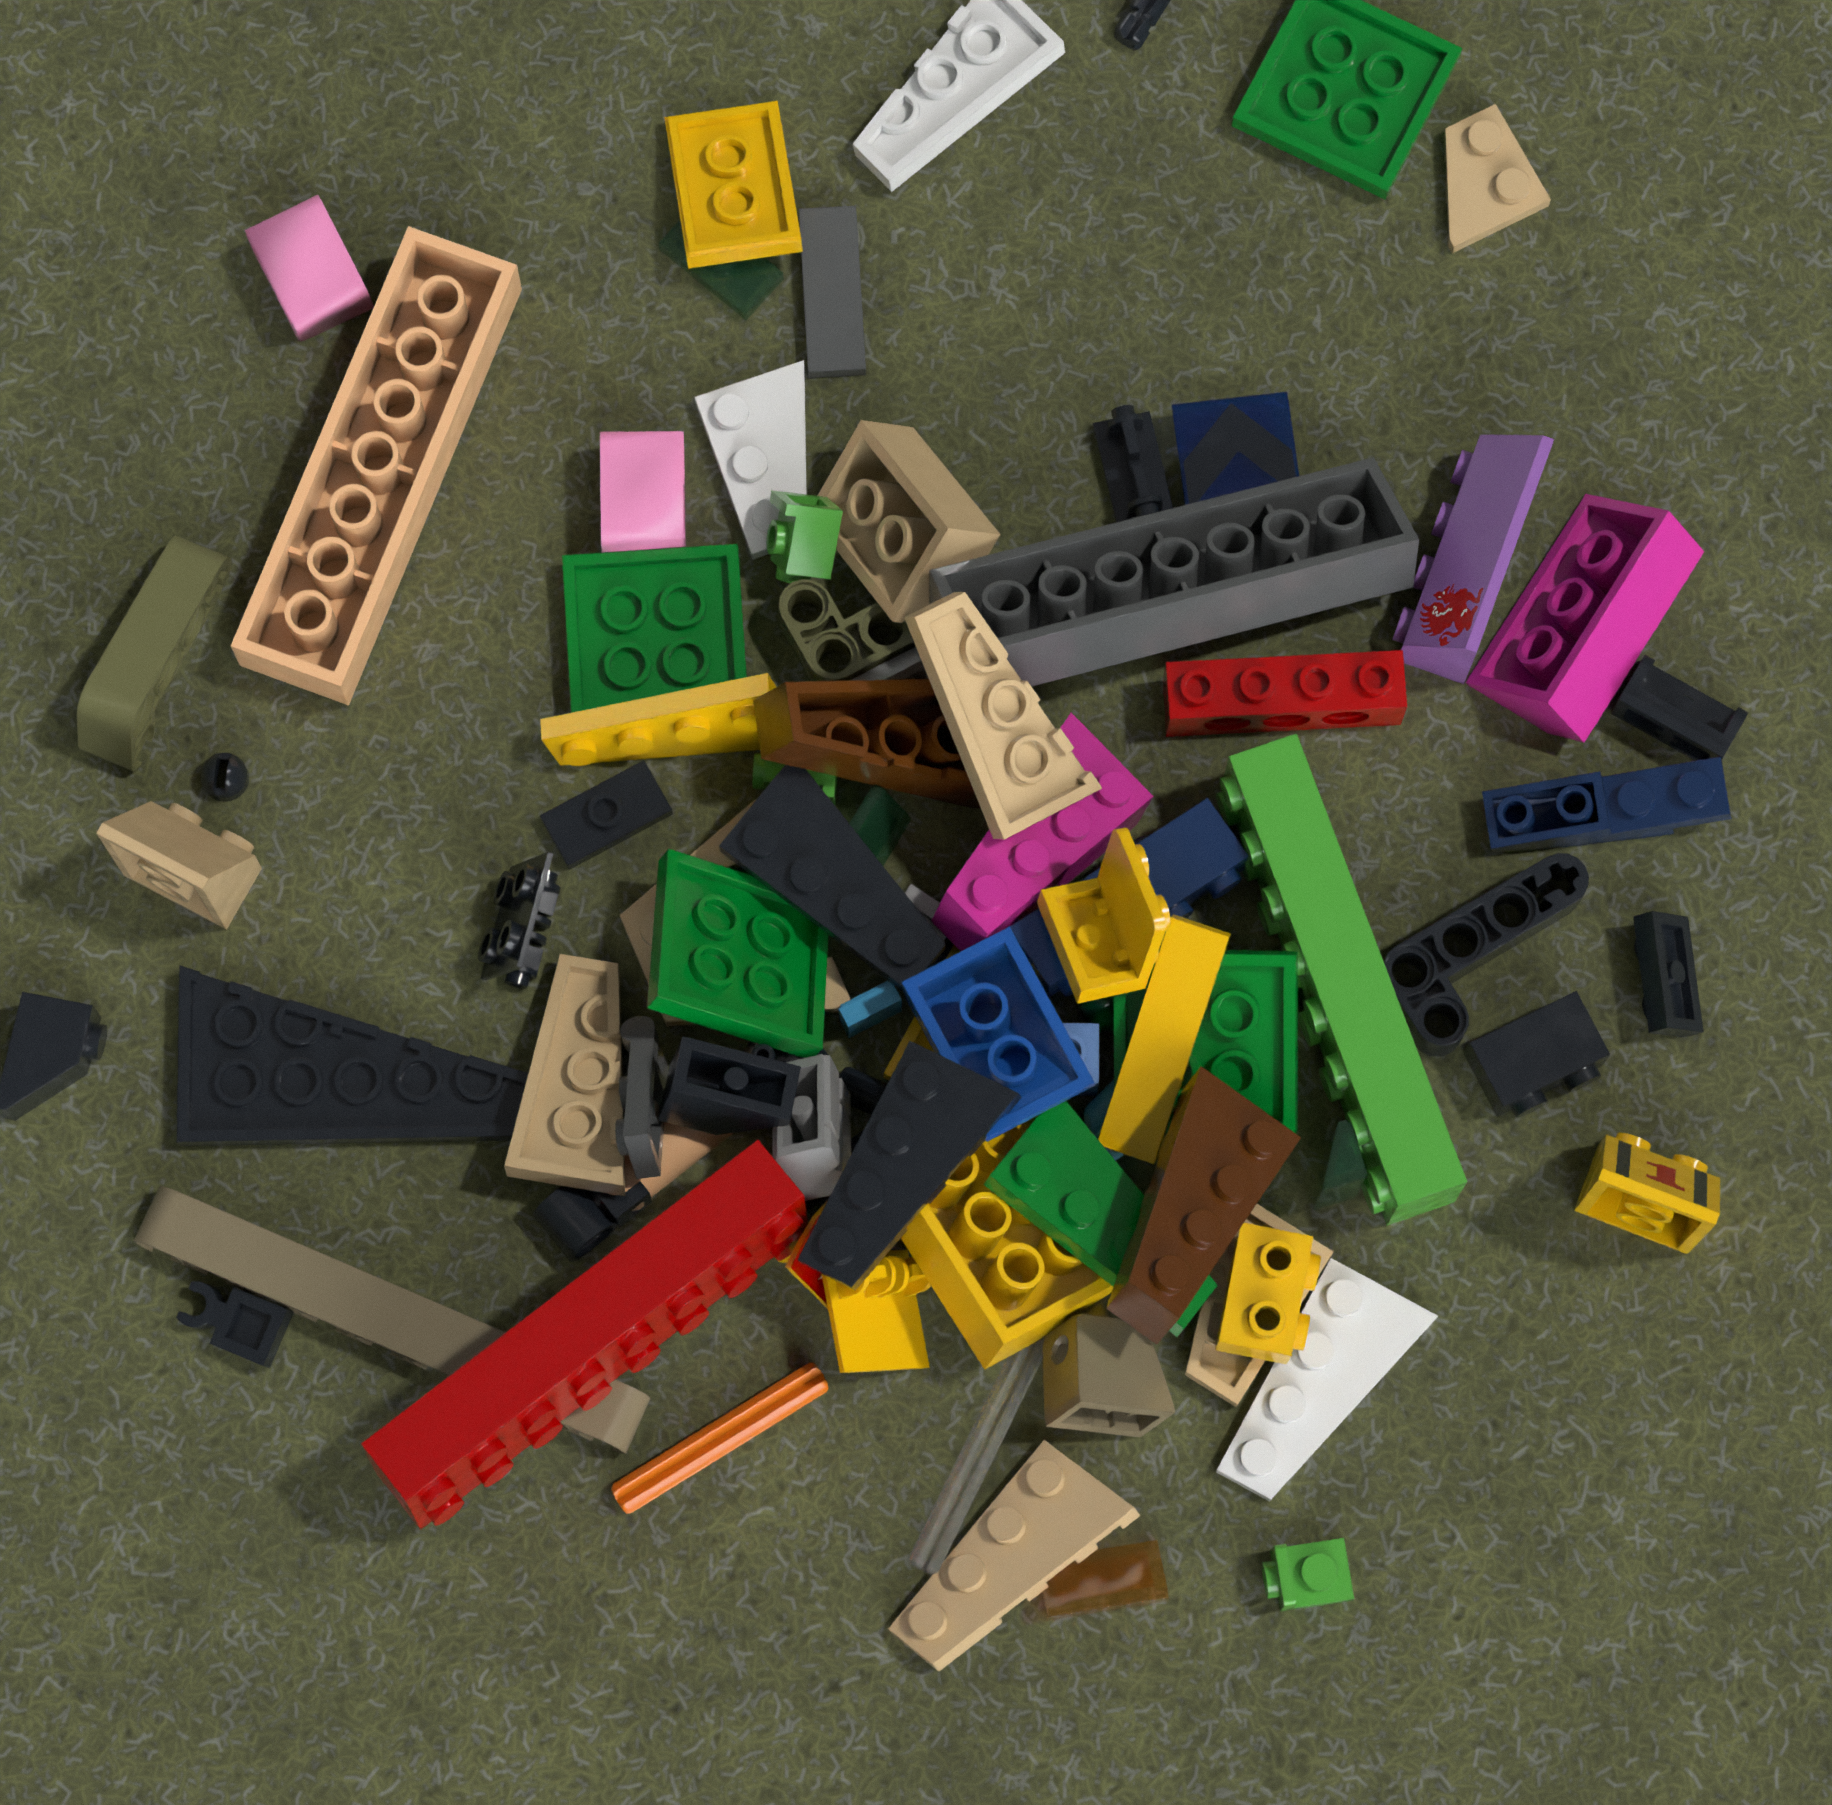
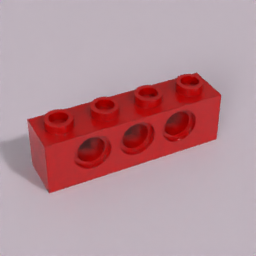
(1284, 693)

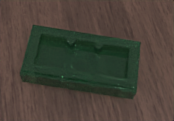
(738, 284)

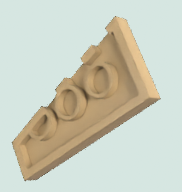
(1004, 738)
(573, 1084)
(1020, 1542)

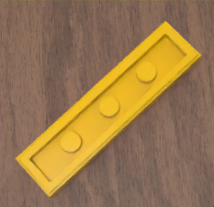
(1163, 1038)

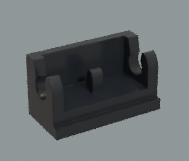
(1677, 713)

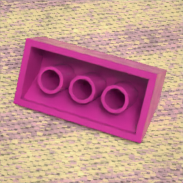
(1587, 615)

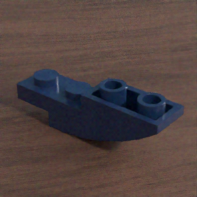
(1606, 808)

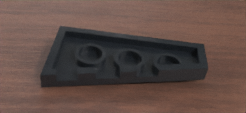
(826, 872)
(910, 1147)

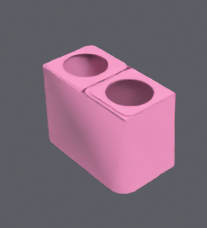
(309, 268)
(642, 490)

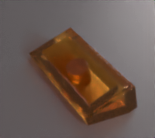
(1107, 1581)

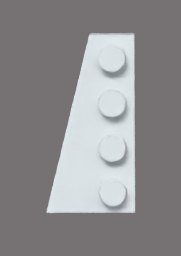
(970, 72)
(1350, 1345)

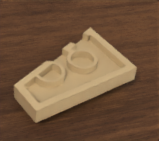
(1224, 1372)

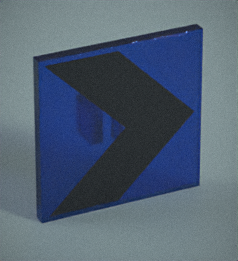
(1233, 444)

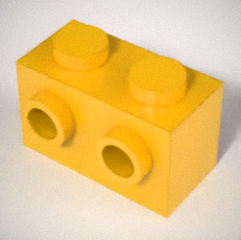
(1266, 1294)

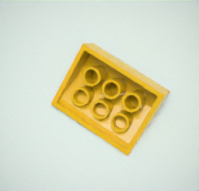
(993, 1265)

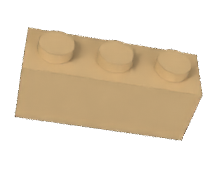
(901, 515)

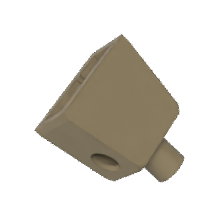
(1103, 1376)

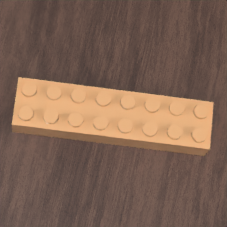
(377, 466)

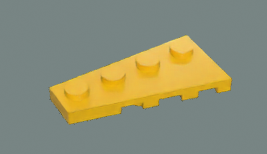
(661, 726)

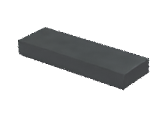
(832, 292)

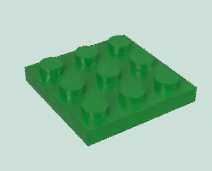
(1347, 90)
(652, 622)
(736, 957)
(1245, 1031)

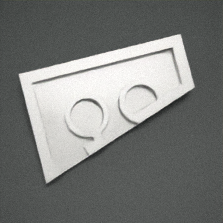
(758, 444)

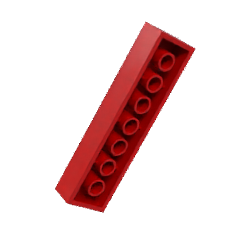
(588, 1337)

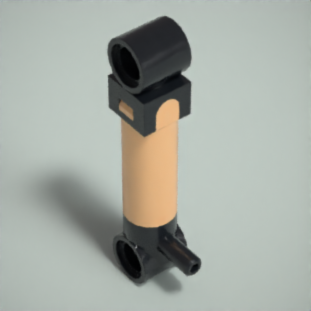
(585, 1218)

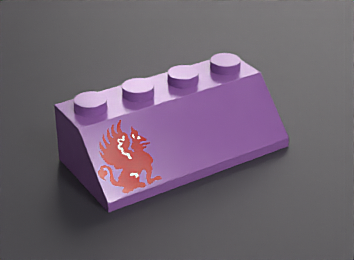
(1473, 553)

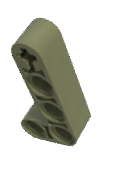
(838, 635)
(147, 651)

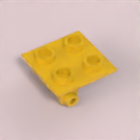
(881, 1320)

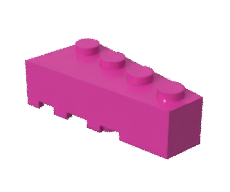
(1006, 875)

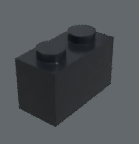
(1538, 1055)

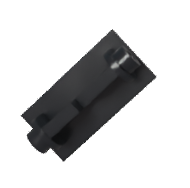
(1132, 464)

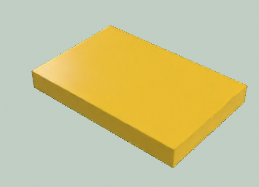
(733, 184)

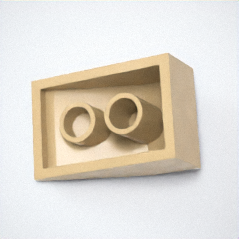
(182, 860)

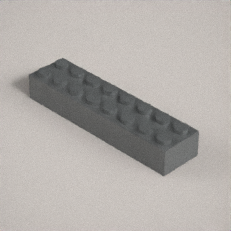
(1191, 572)

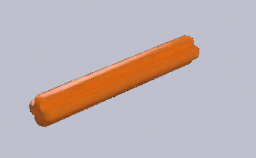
(719, 1438)

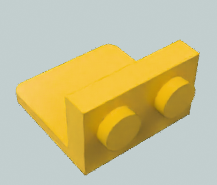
(1108, 925)

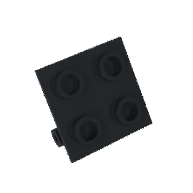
(521, 895)

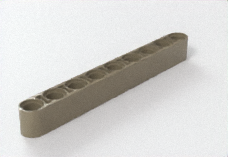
(350, 1300)

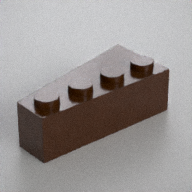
(867, 734)
(1202, 1191)

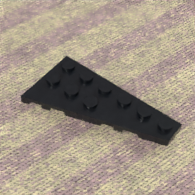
(304, 1075)

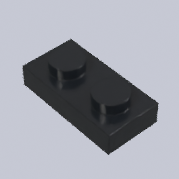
(1667, 974)

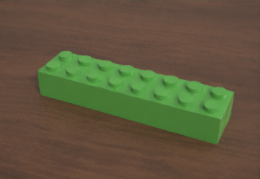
(1340, 980)

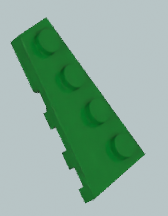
(1076, 1195)

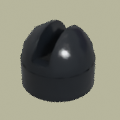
(235, 777)

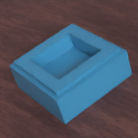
(869, 1008)

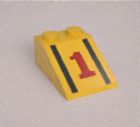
(1650, 1193)

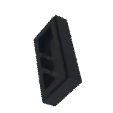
(606, 814)

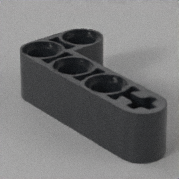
(1487, 939)

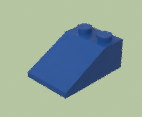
(998, 1021)

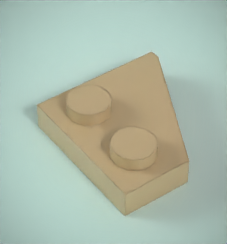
(1487, 179)

